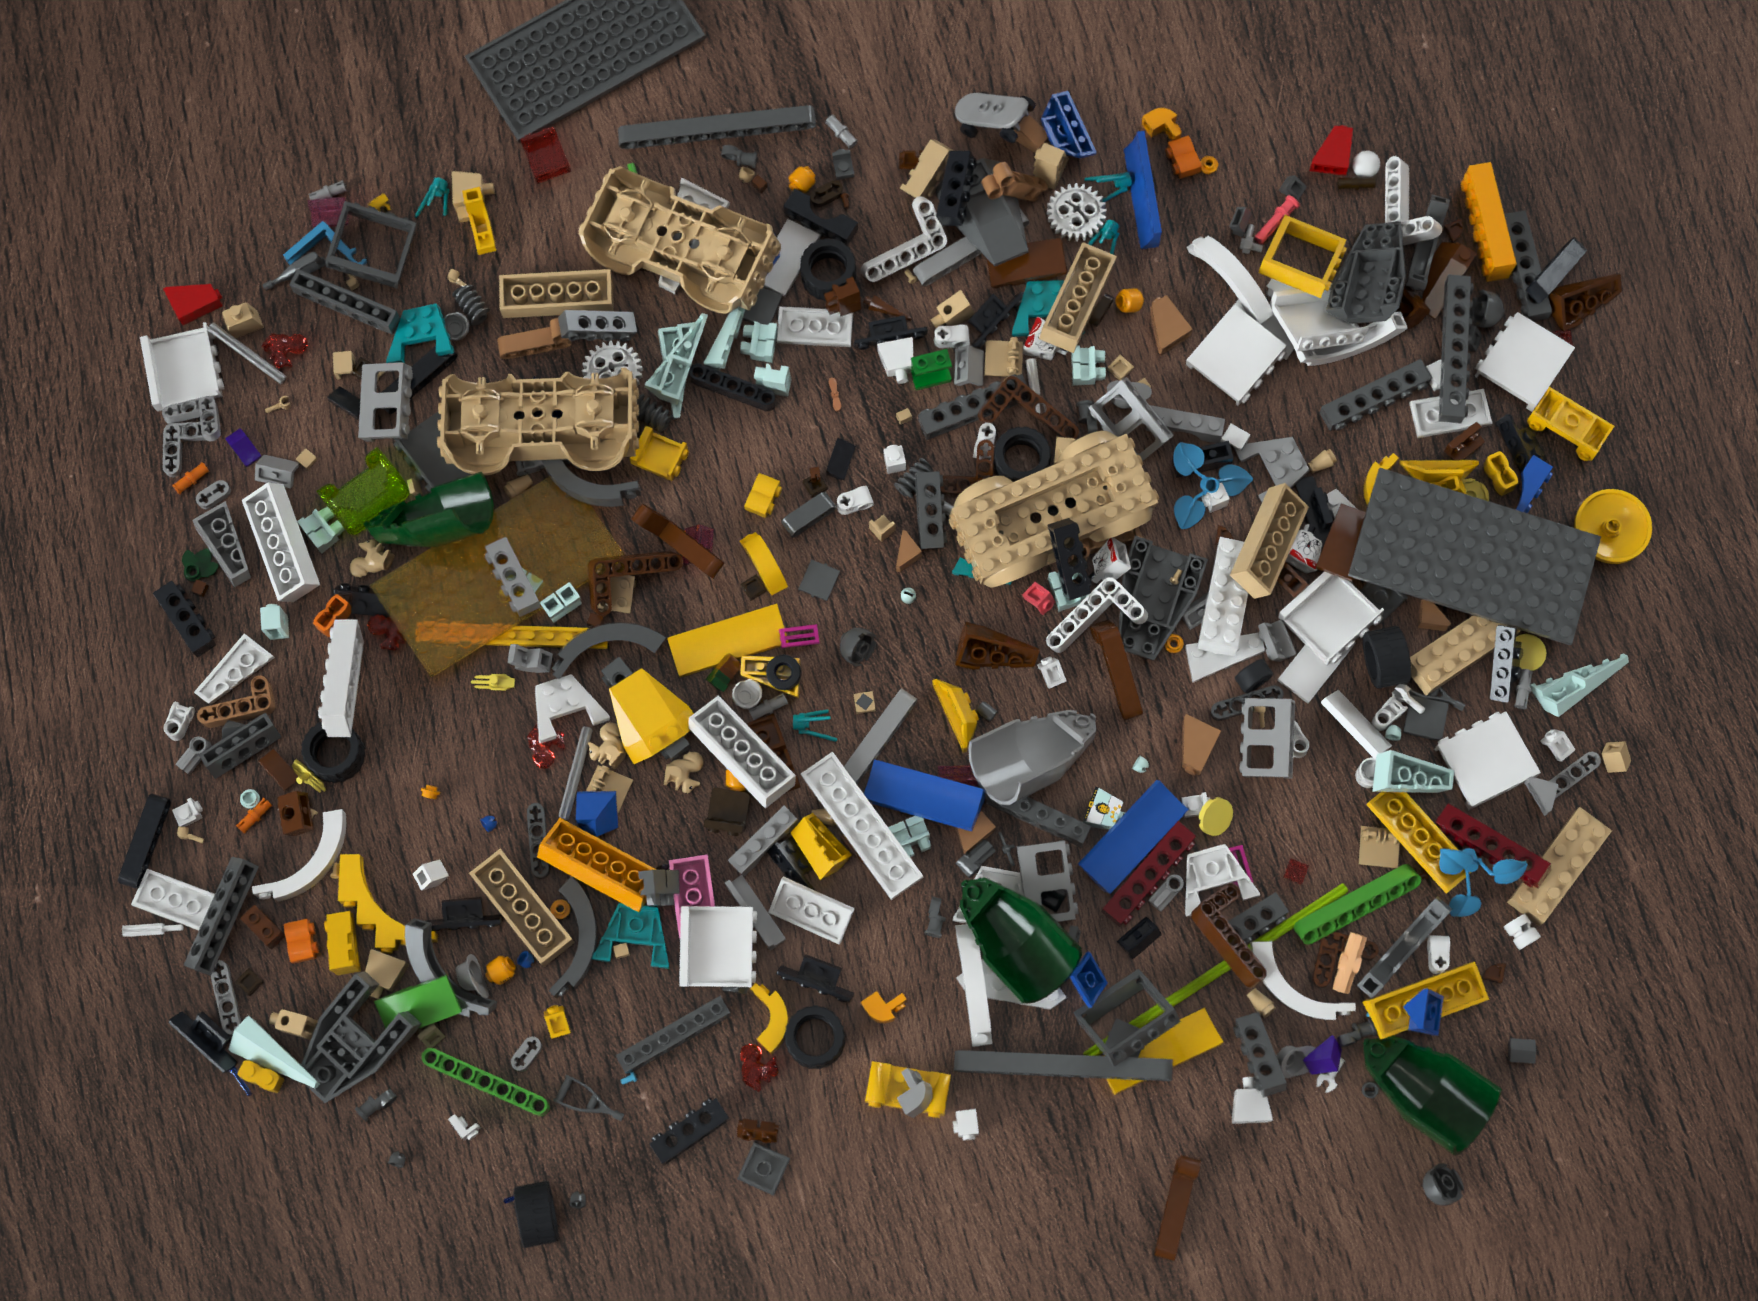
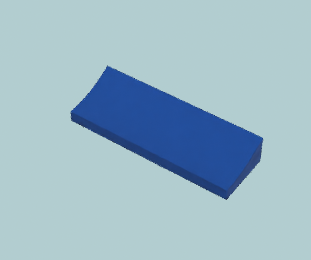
(1143, 192)
(924, 795)
(1132, 837)

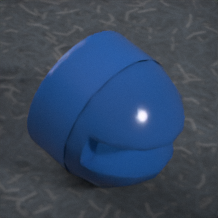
(488, 823)
(525, 959)

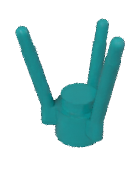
(1120, 180)
(438, 188)
(1108, 231)
(802, 721)

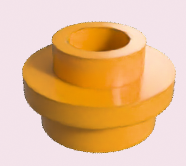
(1209, 169)
(1176, 638)
(430, 792)
(560, 915)

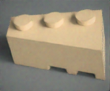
(1050, 164)
(928, 170)

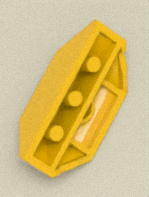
(1437, 470)
(958, 711)

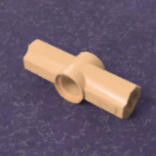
(1349, 962)

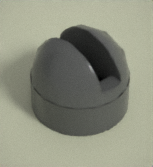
(1369, 1094)
(397, 1160)
(578, 1200)

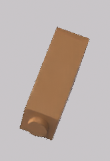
(1031, 134)
(1168, 324)
(1197, 744)
(982, 830)

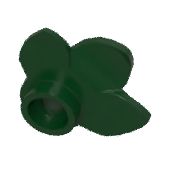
(200, 562)

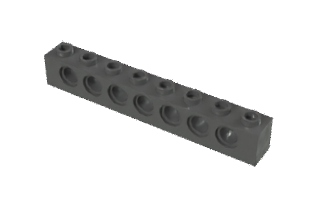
(1447, 410)

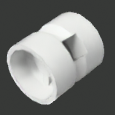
(1365, 773)
(1522, 931)

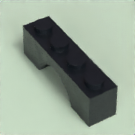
(838, 228)

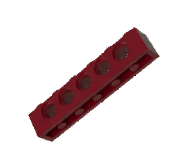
(1452, 816)
(1178, 834)

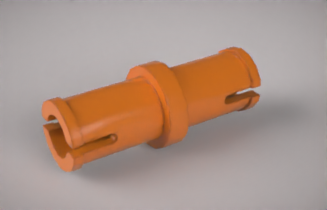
(190, 478)
(254, 815)

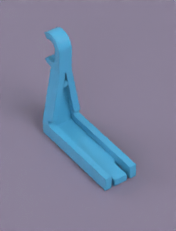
(312, 239)

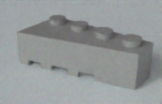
(221, 538)

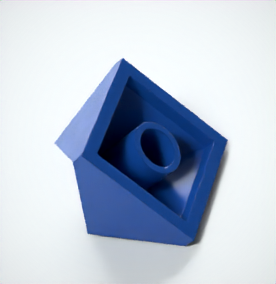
(597, 811)
(1088, 980)
(1425, 1012)

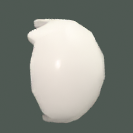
(1366, 164)
(747, 694)

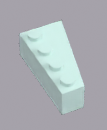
(1408, 774)

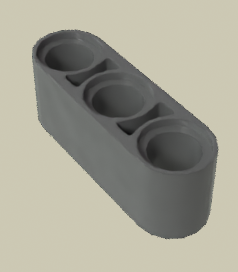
(808, 514)

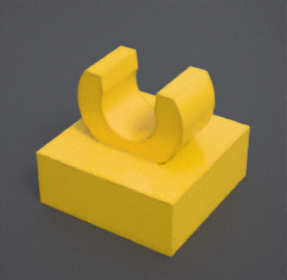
(379, 202)

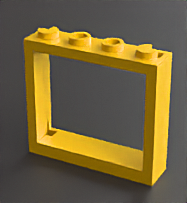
(1295, 277)

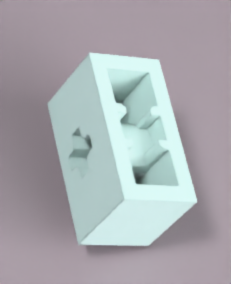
(274, 622)

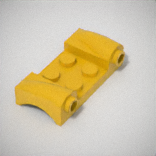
(1570, 422)
(888, 1083)

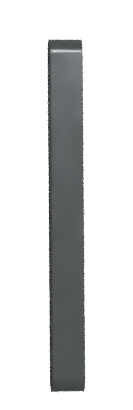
(716, 127)
(1062, 1065)

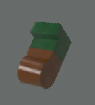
(724, 672)

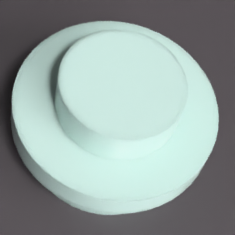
(249, 798)

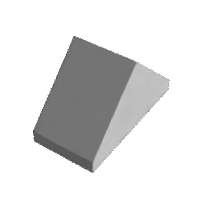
(1542, 792)

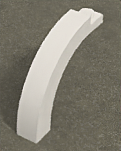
(1235, 275)
(1377, 334)
(320, 864)
(974, 986)
(1287, 995)

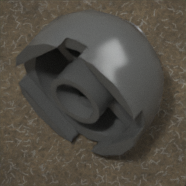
(1486, 309)
(857, 645)
(1442, 1185)

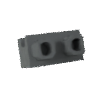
(660, 885)

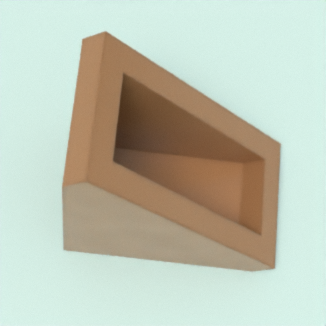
(908, 552)
(1431, 617)

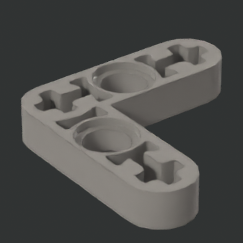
(200, 410)
(179, 437)

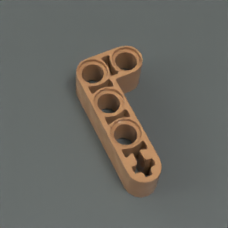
(532, 341)
(236, 706)

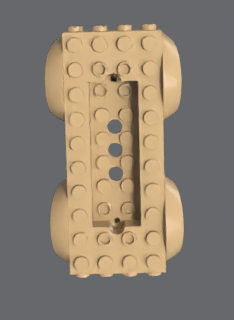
(718, 274)
(593, 433)
(1094, 470)

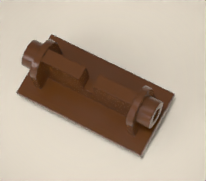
(908, 159)
(748, 1130)

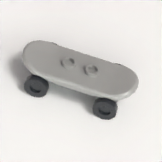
(993, 112)

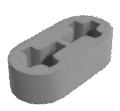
(213, 494)
(523, 1051)

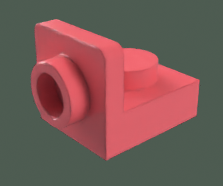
(1039, 597)

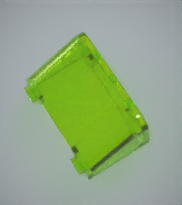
(366, 493)

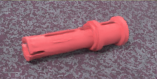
(1285, 209)

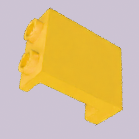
(659, 454)

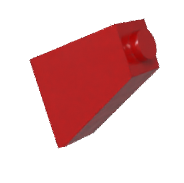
(1334, 153)
(193, 301)

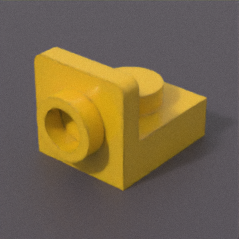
(556, 1021)

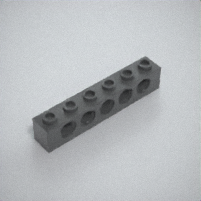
(1519, 222)
(345, 302)
(1415, 371)
(968, 415)
(617, 670)
(1045, 819)
(221, 916)
(673, 1035)

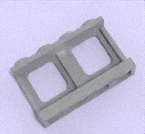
(371, 400)
(1140, 414)
(1280, 738)
(1035, 884)

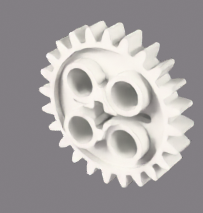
(1064, 222)
(607, 355)

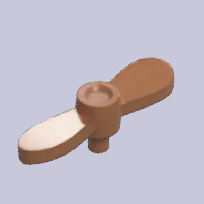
(835, 394)

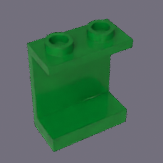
(931, 369)

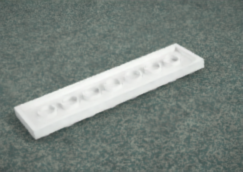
(862, 825)

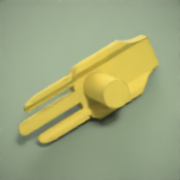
(496, 682)
(306, 776)

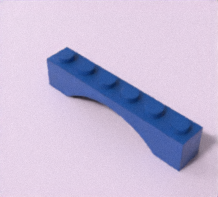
(1532, 478)

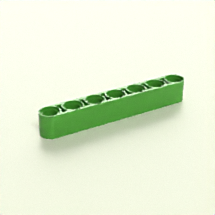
(1357, 904)
(476, 1078)

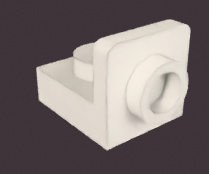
(1051, 672)
(1558, 744)
(1194, 804)
(188, 813)
(460, 1126)

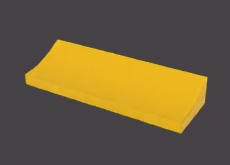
(738, 635)
(1416, 834)
(1459, 986)
(1181, 1043)

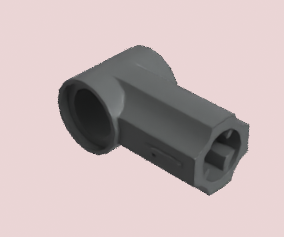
(972, 860)

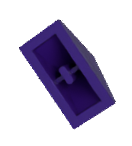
(243, 447)
(1324, 1058)

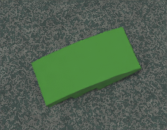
(426, 1002)

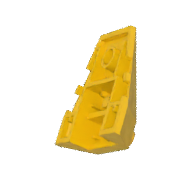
(648, 715)

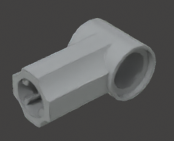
(190, 758)
(1165, 893)

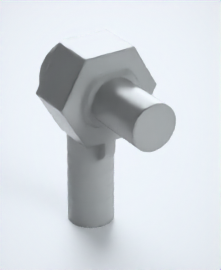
(1247, 244)

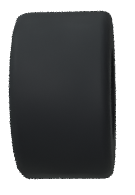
(778, 661)
(1253, 676)

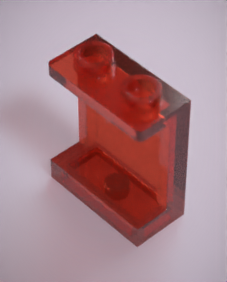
(545, 154)

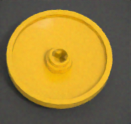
(1620, 522)

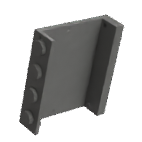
(425, 456)

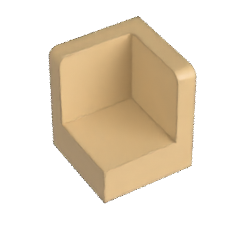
(343, 363)
(882, 527)
(1616, 757)

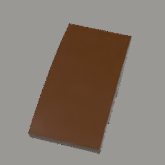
(1041, 263)
(1341, 542)
(770, 733)

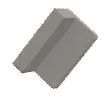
(969, 366)
(275, 470)

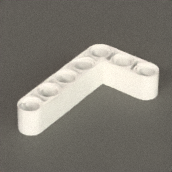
(1398, 205)
(910, 246)
(1094, 612)

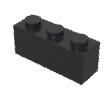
(1215, 457)

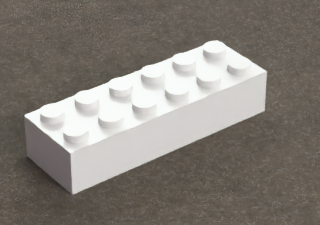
(280, 542)
(1224, 603)
(341, 678)
(742, 751)

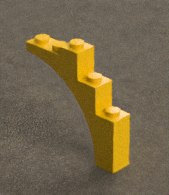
(354, 890)

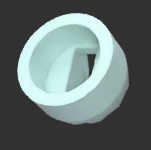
(907, 598)
(1393, 733)
(1139, 764)

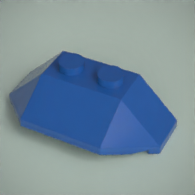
(1066, 127)

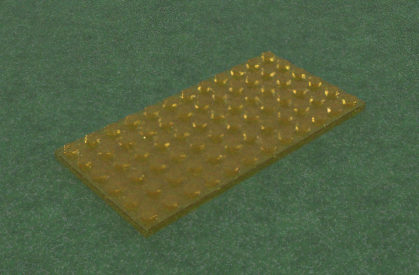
(449, 595)

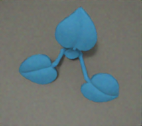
(1186, 460)
(1455, 861)

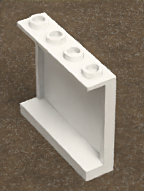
(1309, 324)
(1237, 354)
(1524, 359)
(181, 367)
(1330, 616)
(1488, 759)
(717, 946)

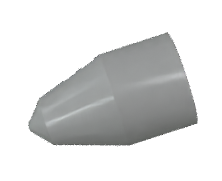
(1029, 753)

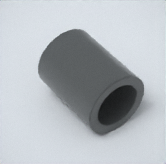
(986, 711)

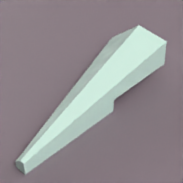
(668, 339)
(721, 348)
(671, 375)
(1562, 693)
(257, 1045)

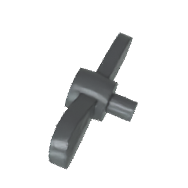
(1006, 848)

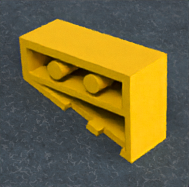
(755, 668)
(820, 846)
(342, 943)

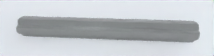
(247, 353)
(575, 773)

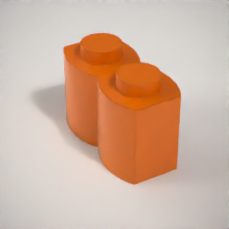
(1183, 157)
(336, 609)
(300, 941)

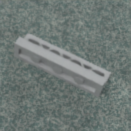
(765, 924)

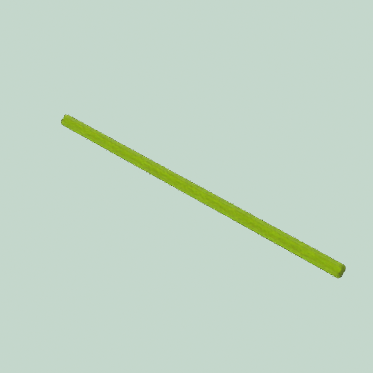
(1223, 967)

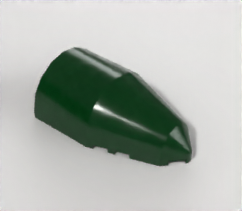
(438, 518)
(1019, 939)
(1432, 1090)

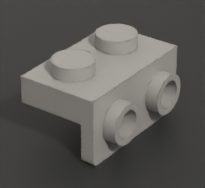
(1276, 640)

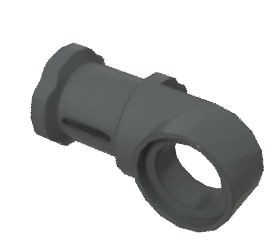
(733, 153)
(1085, 416)
(936, 920)
(1359, 1031)
(373, 1105)

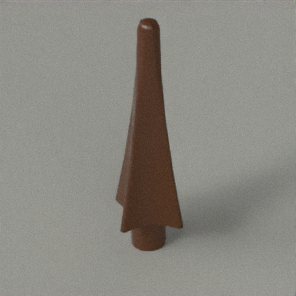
(879, 305)

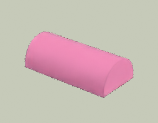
(694, 884)

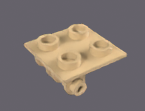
(1003, 357)
(621, 593)
(610, 781)
(1378, 847)

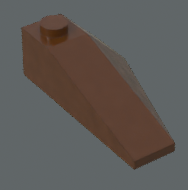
(1578, 300)
(989, 648)

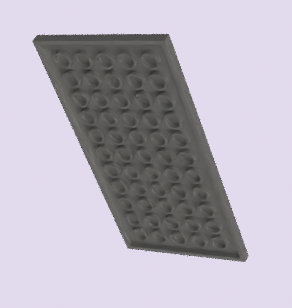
(578, 56)
(1474, 556)

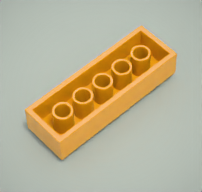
(1488, 222)
(595, 863)

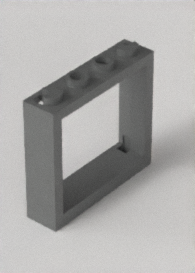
(362, 271)
(1115, 996)

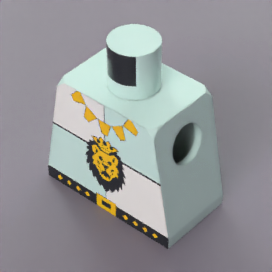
(1103, 810)

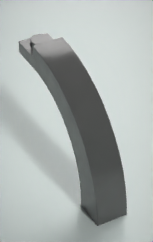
(1424, 250)
(589, 492)
(606, 632)
(587, 938)
(1404, 947)
(427, 967)

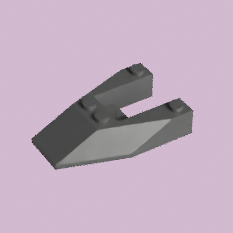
(345, 1053)

